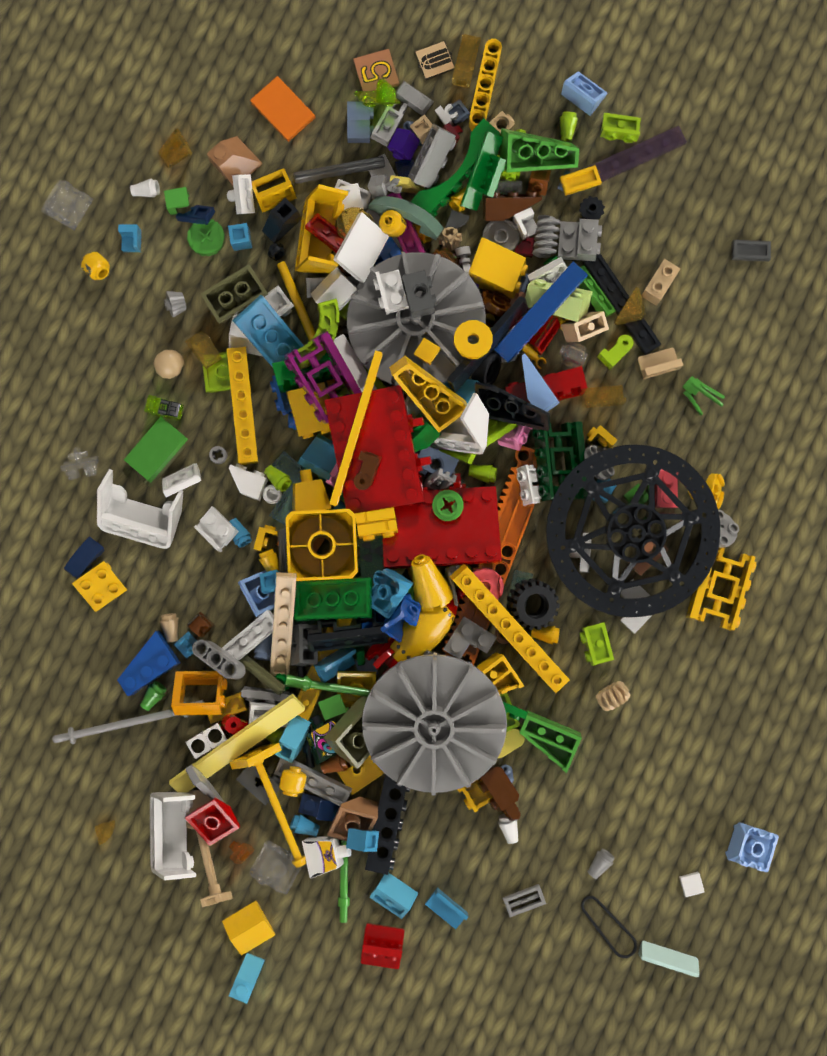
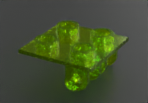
(383, 95)

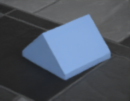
(583, 93)
(257, 600)

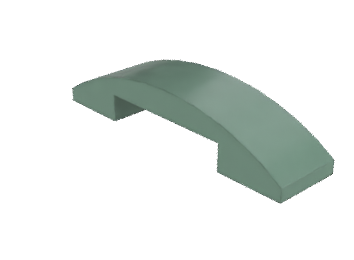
(409, 211)

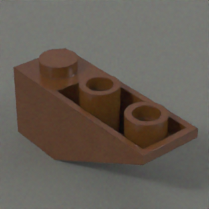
(507, 205)

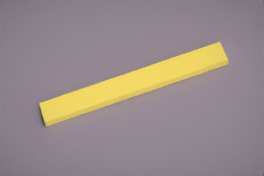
(241, 742)

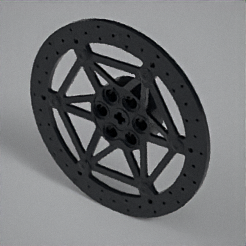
(649, 478)

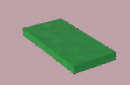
(333, 599)

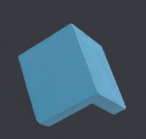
(240, 236)
(130, 237)
(362, 840)

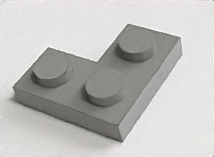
(469, 633)

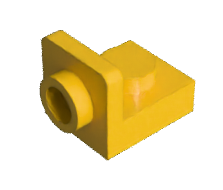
(603, 435)
(262, 540)

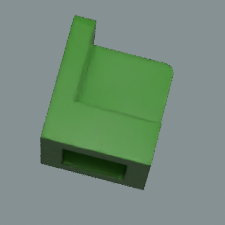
(176, 199)
(332, 706)

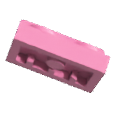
(515, 438)

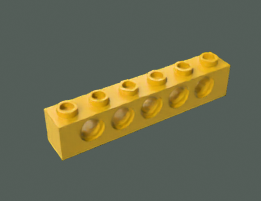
(242, 405)

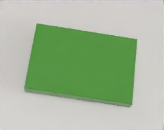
(155, 449)

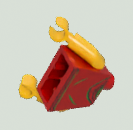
(542, 338)

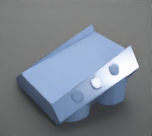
(752, 847)

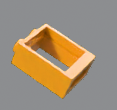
(185, 678)

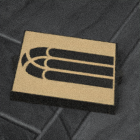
(435, 60)

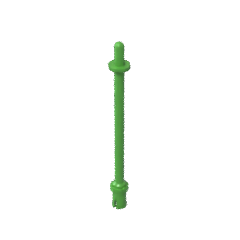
(306, 683)

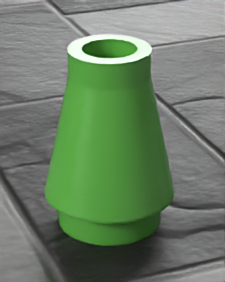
(153, 695)

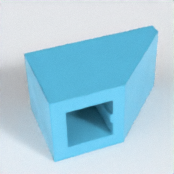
(293, 738)

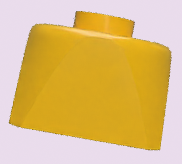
(338, 528)

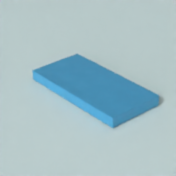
(267, 331)

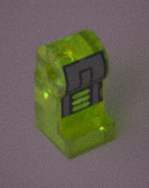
(163, 408)

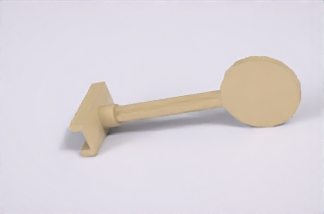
(215, 894)

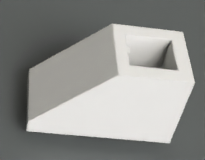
(248, 483)

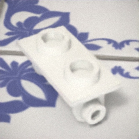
(526, 476)

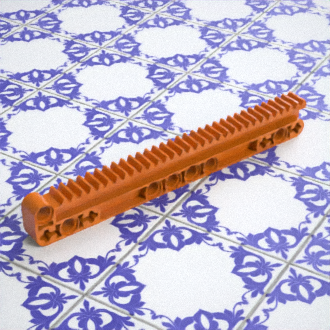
(512, 524)

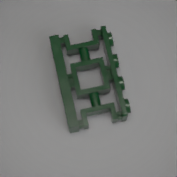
(546, 462)

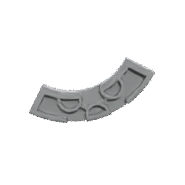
(202, 783)

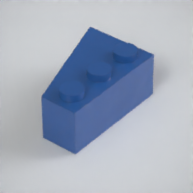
(148, 665)

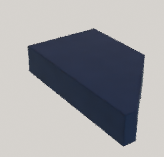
(198, 214)

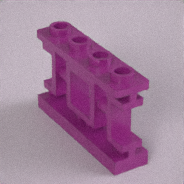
(337, 370)

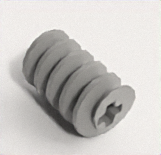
(545, 236)

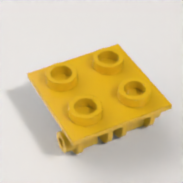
(99, 586)

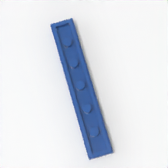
(541, 312)

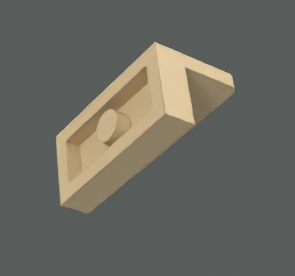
(659, 363)

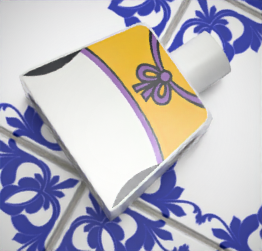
(323, 854)

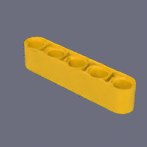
(485, 77)

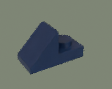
(318, 807)

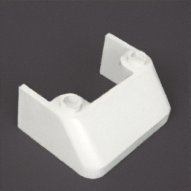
(466, 433)
(136, 519)
(169, 835)

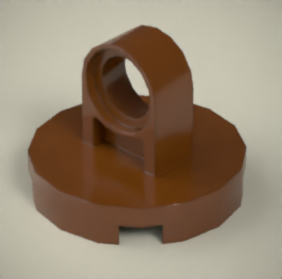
(495, 304)

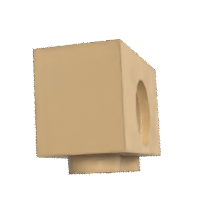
(660, 282)
(586, 327)

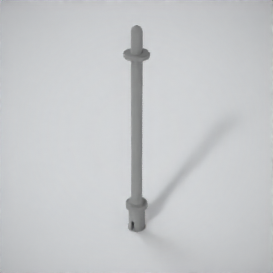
(72, 735)

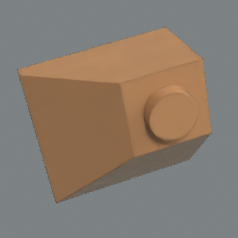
(233, 158)
(356, 814)

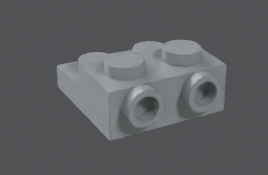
(579, 240)

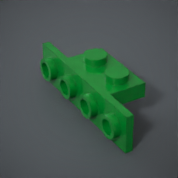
(485, 172)

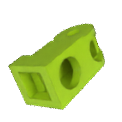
(620, 349)

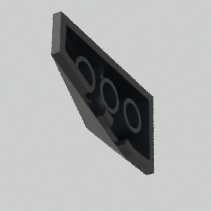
(511, 409)

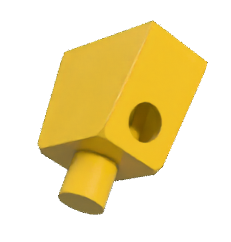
(309, 494)

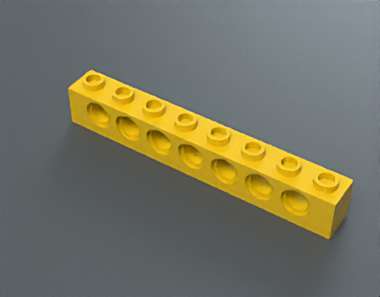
(509, 628)

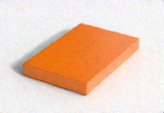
(282, 108)

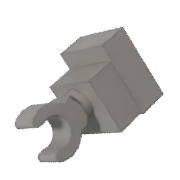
(380, 186)

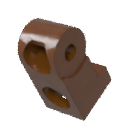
(368, 470)
(200, 625)

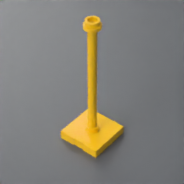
(256, 758)

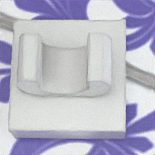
(444, 115)

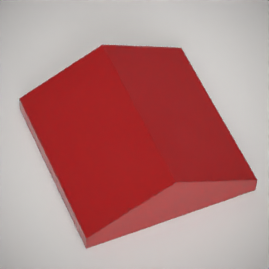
(213, 821)

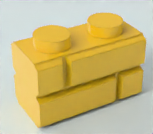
(376, 523)

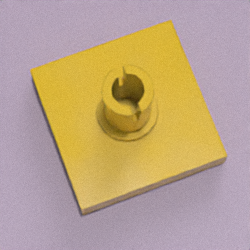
(362, 776)

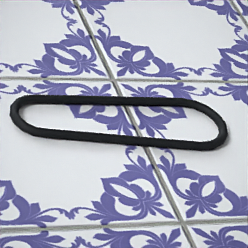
(614, 918)

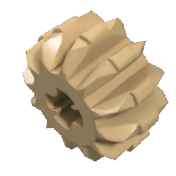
(613, 696)

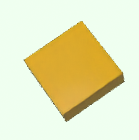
(427, 351)

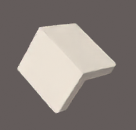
(525, 223)

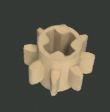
(450, 238)

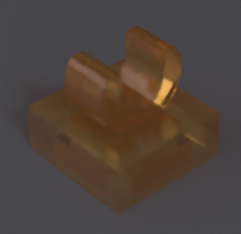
(241, 851)

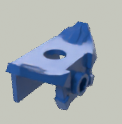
(406, 610)

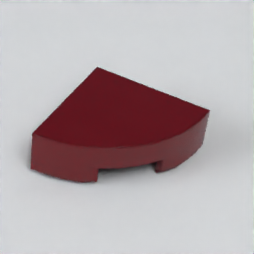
(525, 248)

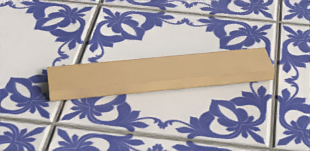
(283, 623)

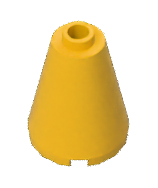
(429, 584)

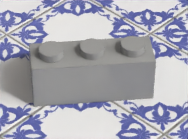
(432, 156)

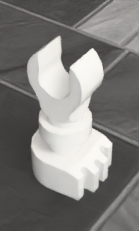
(463, 253)

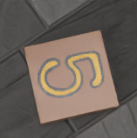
(375, 67)

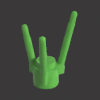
(693, 386)

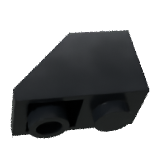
(281, 220)

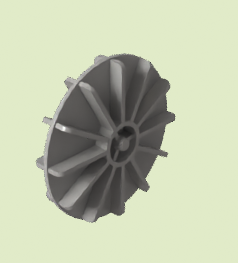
(398, 333)
(434, 723)

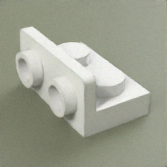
(391, 290)

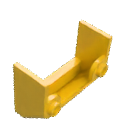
(313, 254)

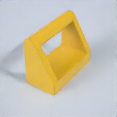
(273, 196)

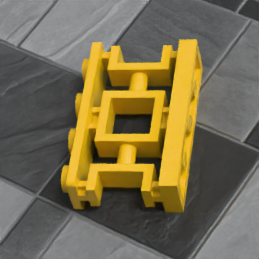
(736, 592)

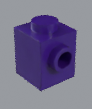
(403, 144)

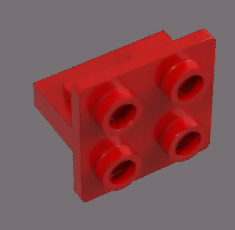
(382, 946)

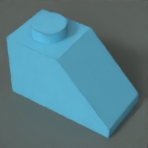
(246, 978)

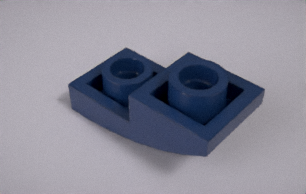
(83, 558)

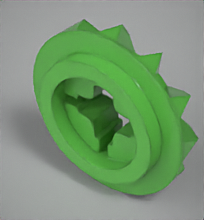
(450, 496)

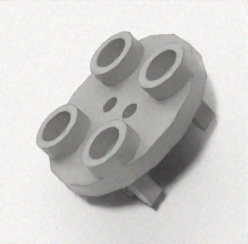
(729, 530)

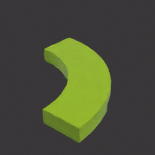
(327, 322)

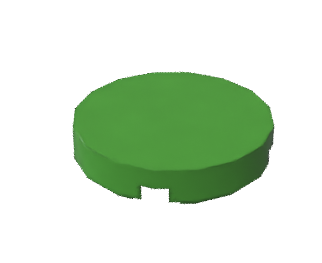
(206, 239)

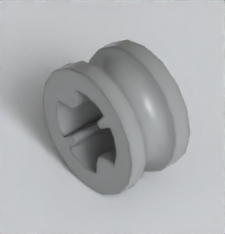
(220, 460)

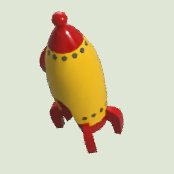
(416, 639)

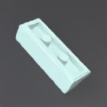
(669, 958)

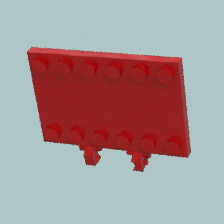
(384, 433)
(466, 540)

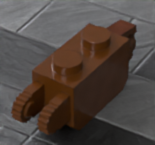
(501, 792)

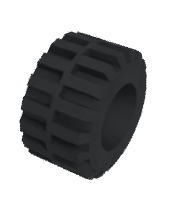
(544, 613)

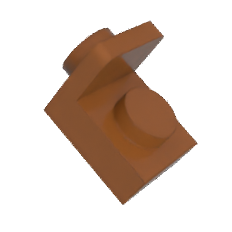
(539, 181)

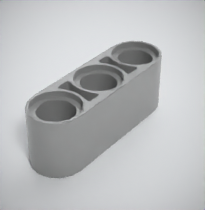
(211, 655)

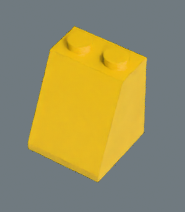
(498, 268)

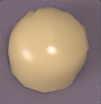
(168, 363)

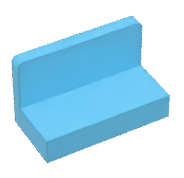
(394, 895)

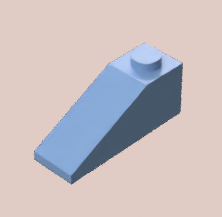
(537, 389)

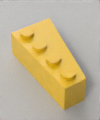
(431, 396)

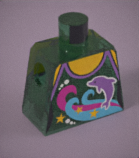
(320, 749)

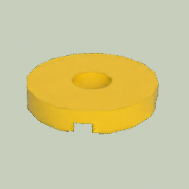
(477, 329)

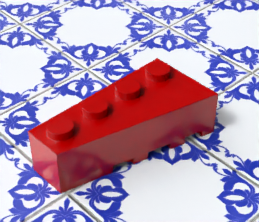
(563, 384)

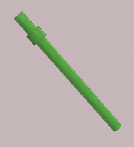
(344, 900)

